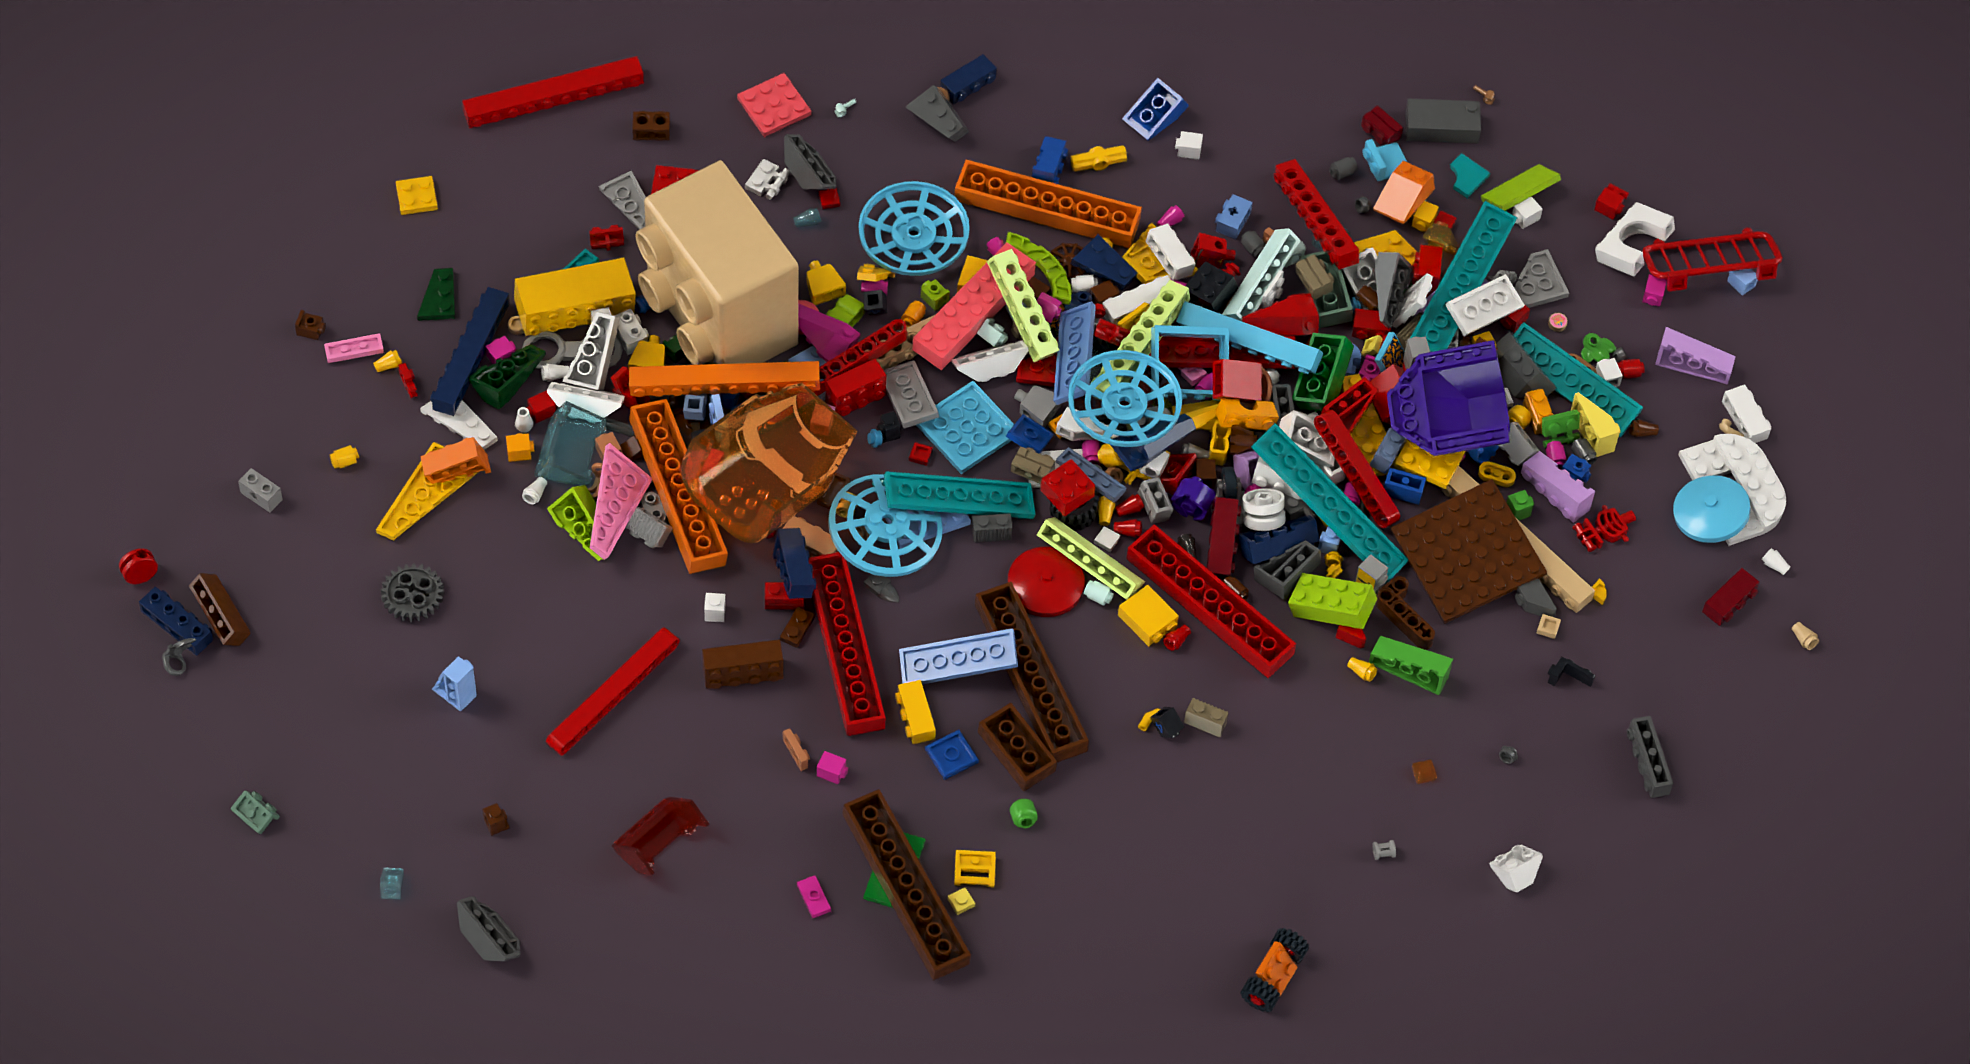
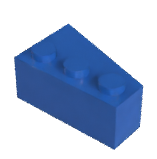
(1050, 160)

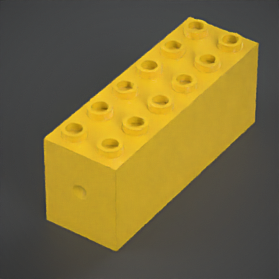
(568, 295)

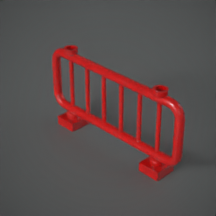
(1678, 279)

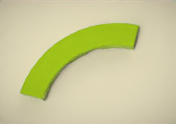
(1047, 263)

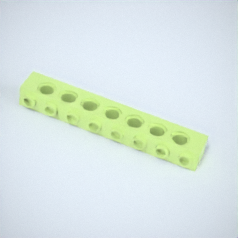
(1161, 312)

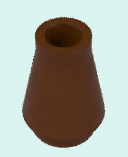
(1642, 428)

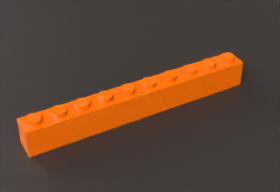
(722, 378)

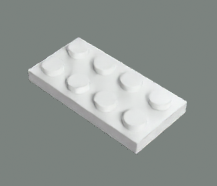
(1484, 305)

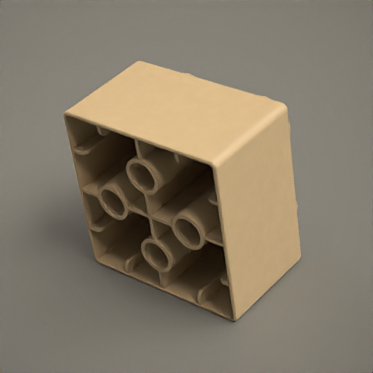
(718, 270)

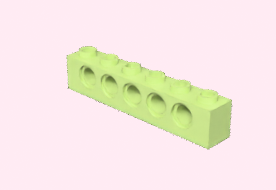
(1021, 315)

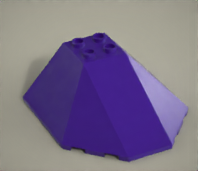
(1452, 400)

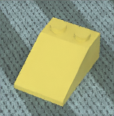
(1596, 425)

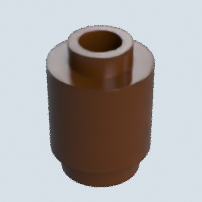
(1368, 297)
(1237, 586)

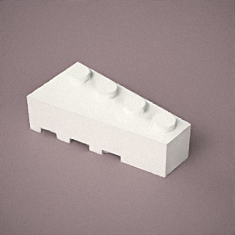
(594, 354)

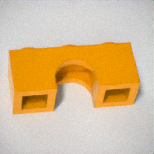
(1261, 416)

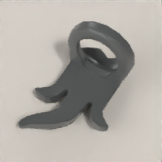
(175, 651)

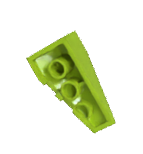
(576, 515)

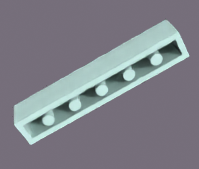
(1267, 265)

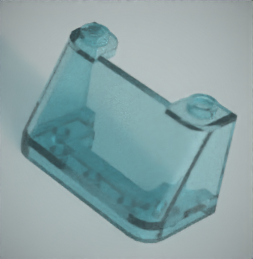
(569, 445)

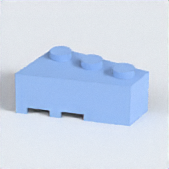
(457, 684)

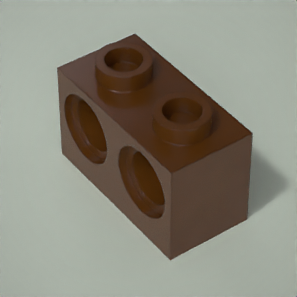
(651, 125)

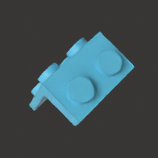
(1382, 159)

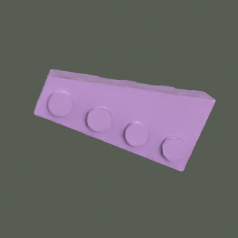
(1694, 357)
(1558, 486)

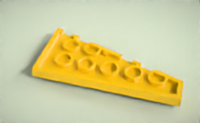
(417, 500)

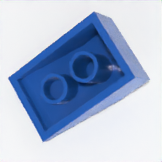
(1155, 110)

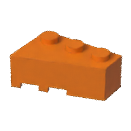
(455, 460)

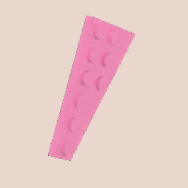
(618, 496)

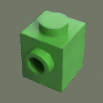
(1520, 504)

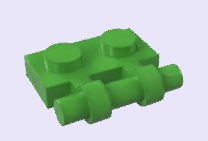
(1561, 423)

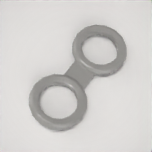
(568, 349)

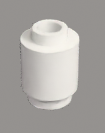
(1083, 283)

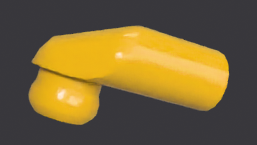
(1146, 721)

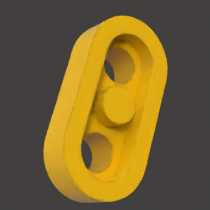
(1497, 473)

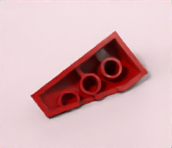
(1288, 317)

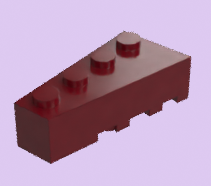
(1222, 536)

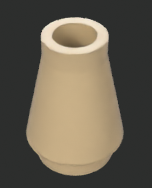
(1806, 637)

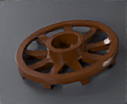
(1067, 258)

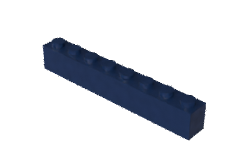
(470, 351)

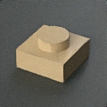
(1548, 626)

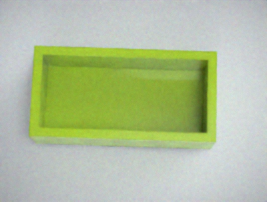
(1332, 600)

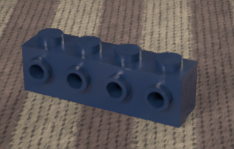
(175, 619)

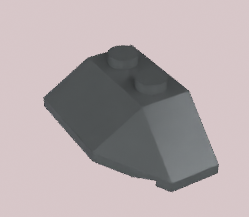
(807, 164)
(1519, 369)
(487, 931)

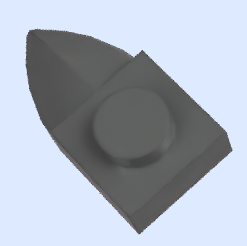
(882, 588)

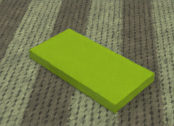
(1521, 187)

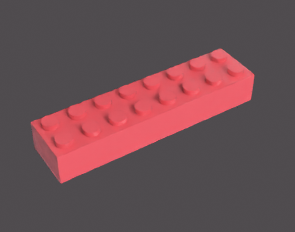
(965, 314)

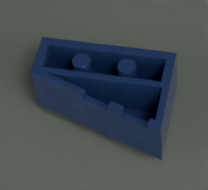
(1105, 263)

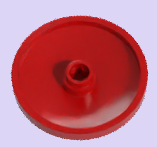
(1047, 581)

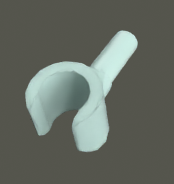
(841, 108)

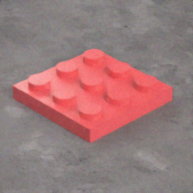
(774, 104)

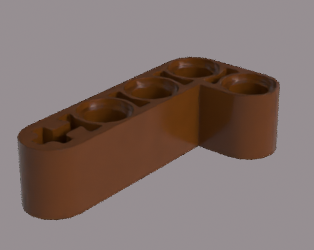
(1422, 633)

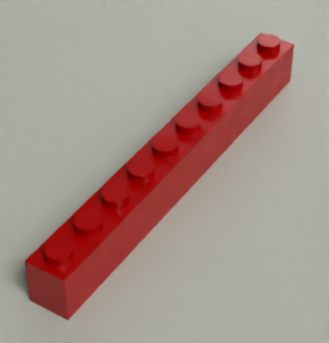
(553, 92)

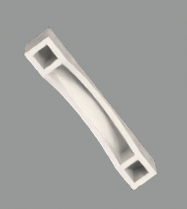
(1071, 430)

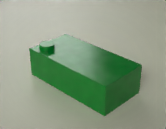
(1319, 389)

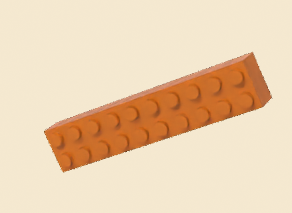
(1047, 203)
(663, 453)

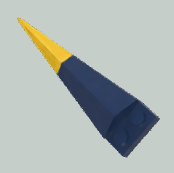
(1142, 455)

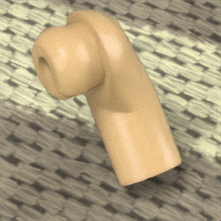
(1725, 428)

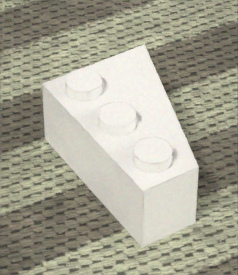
(1266, 477)

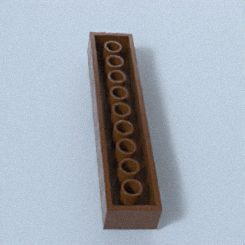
(1035, 676)
(906, 884)

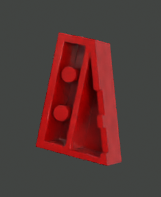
(1353, 403)

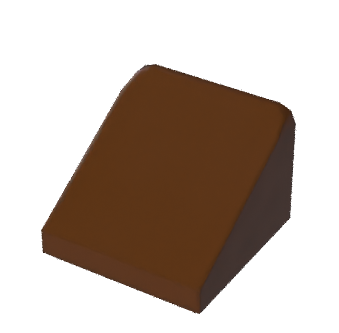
(631, 449)

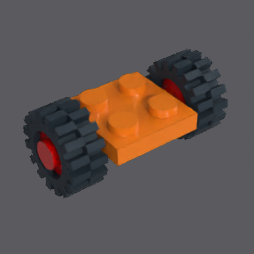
(1275, 970)

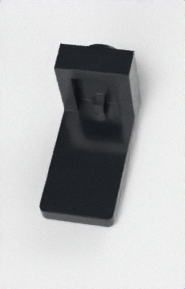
(1569, 667)

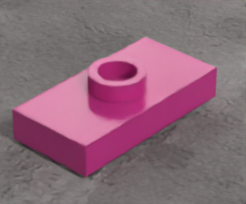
(813, 896)

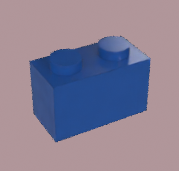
(1404, 486)

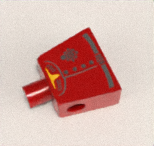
(1211, 250)

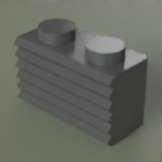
(991, 527)

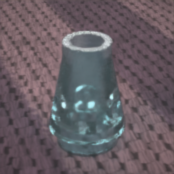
(807, 218)

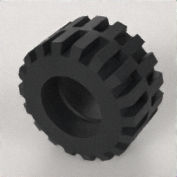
(1079, 517)

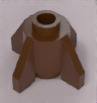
(1241, 440)

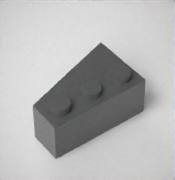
(938, 112)
(1283, 572)

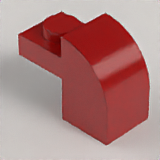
(621, 387)

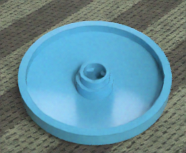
(1711, 509)

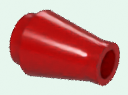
(1130, 505)
(1129, 528)
(1176, 638)

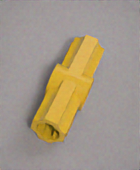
(1098, 158)

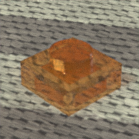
(1424, 771)

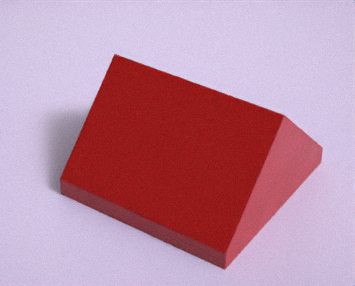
(1178, 468)

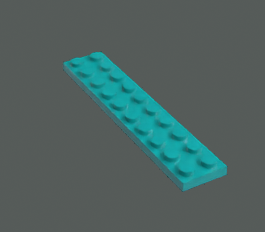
(1465, 273)
(1327, 499)

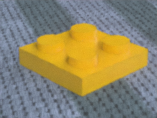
(416, 195)

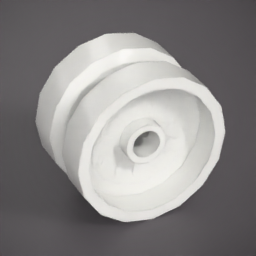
(1264, 509)

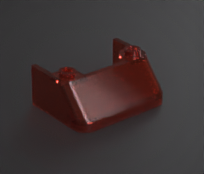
(657, 831)

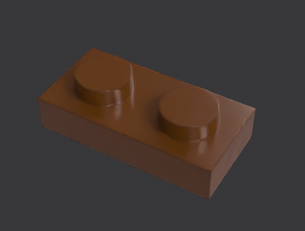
(797, 627)

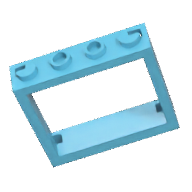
(1188, 331)

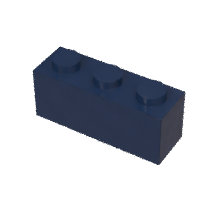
(969, 78)

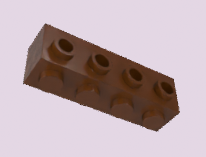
(219, 609)

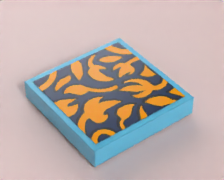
(1390, 353)

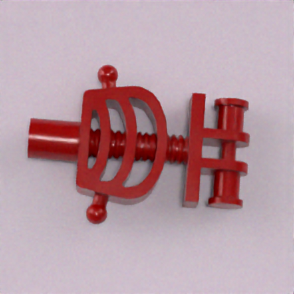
(1611, 530)

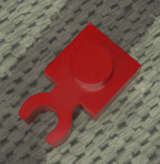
(407, 376)

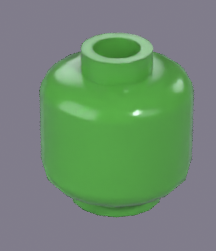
(1023, 813)

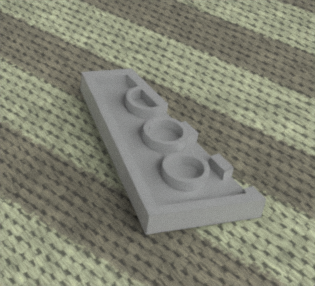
(627, 197)

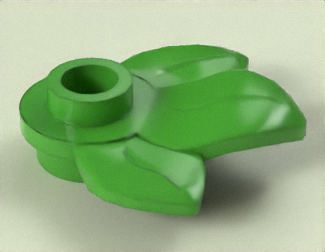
(1596, 351)

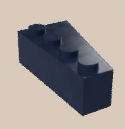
(1263, 545)
(794, 563)

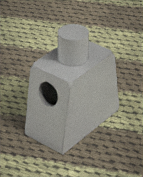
(1037, 404)

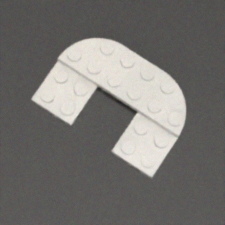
(1750, 469)

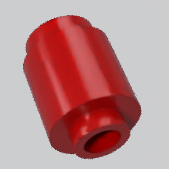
(1631, 368)

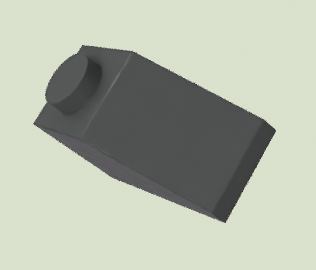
(1535, 599)

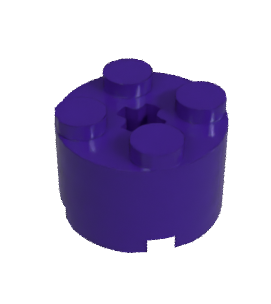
(1193, 498)

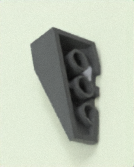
(1392, 276)

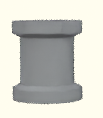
(1379, 849)

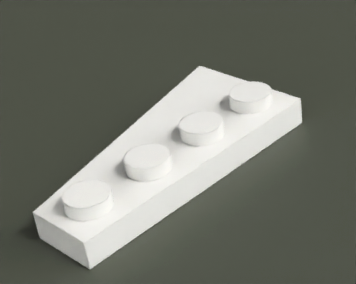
(464, 423)

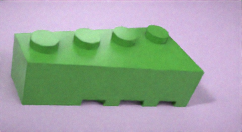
(1412, 664)

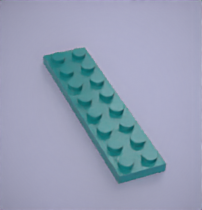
(1574, 377)
(958, 495)

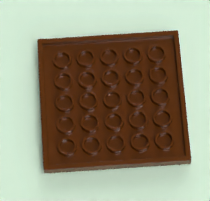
(1468, 551)

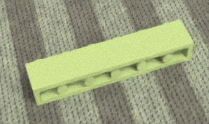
(1090, 558)

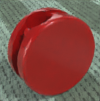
(138, 566)

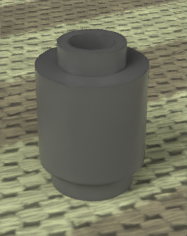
(1343, 168)
(1253, 243)
(1584, 450)

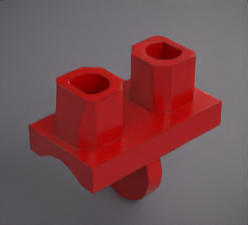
(606, 237)
(1110, 332)

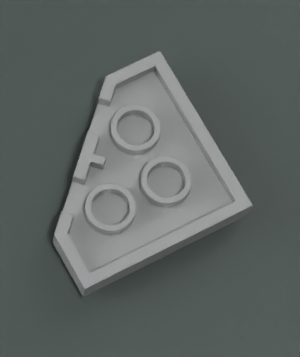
(1540, 281)

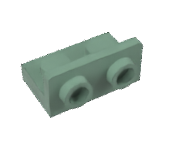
(254, 811)

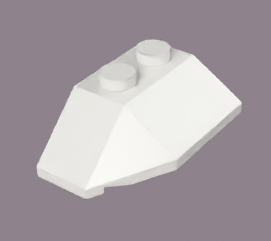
(991, 361)
(593, 400)

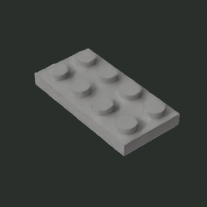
(909, 395)

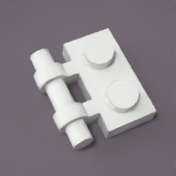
(762, 177)

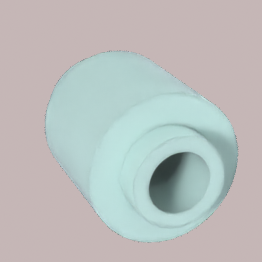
(1098, 592)

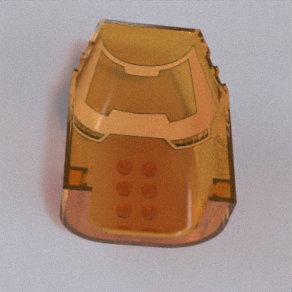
(766, 461)

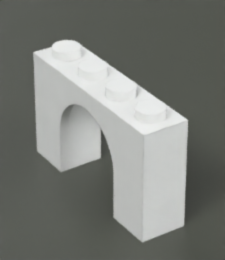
(1636, 221)

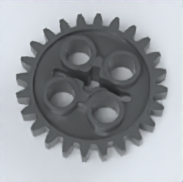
(412, 592)

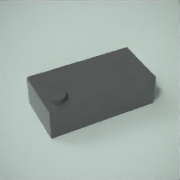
(1443, 121)

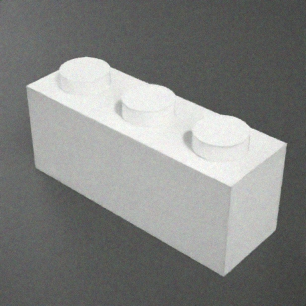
(1170, 252)
(1746, 414)

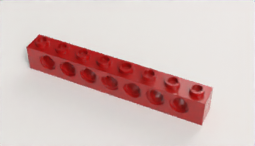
(1316, 214)

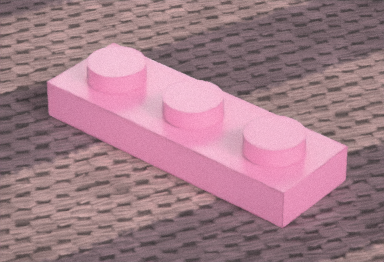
(353, 348)

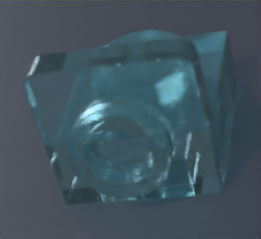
(391, 883)

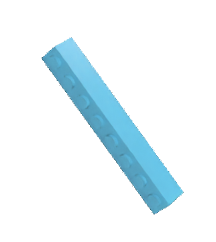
(1254, 339)

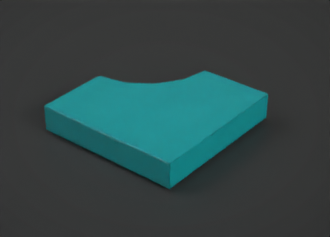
(1468, 174)

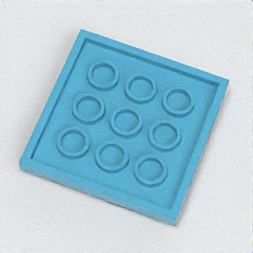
(967, 427)

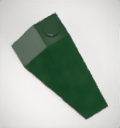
(504, 378)

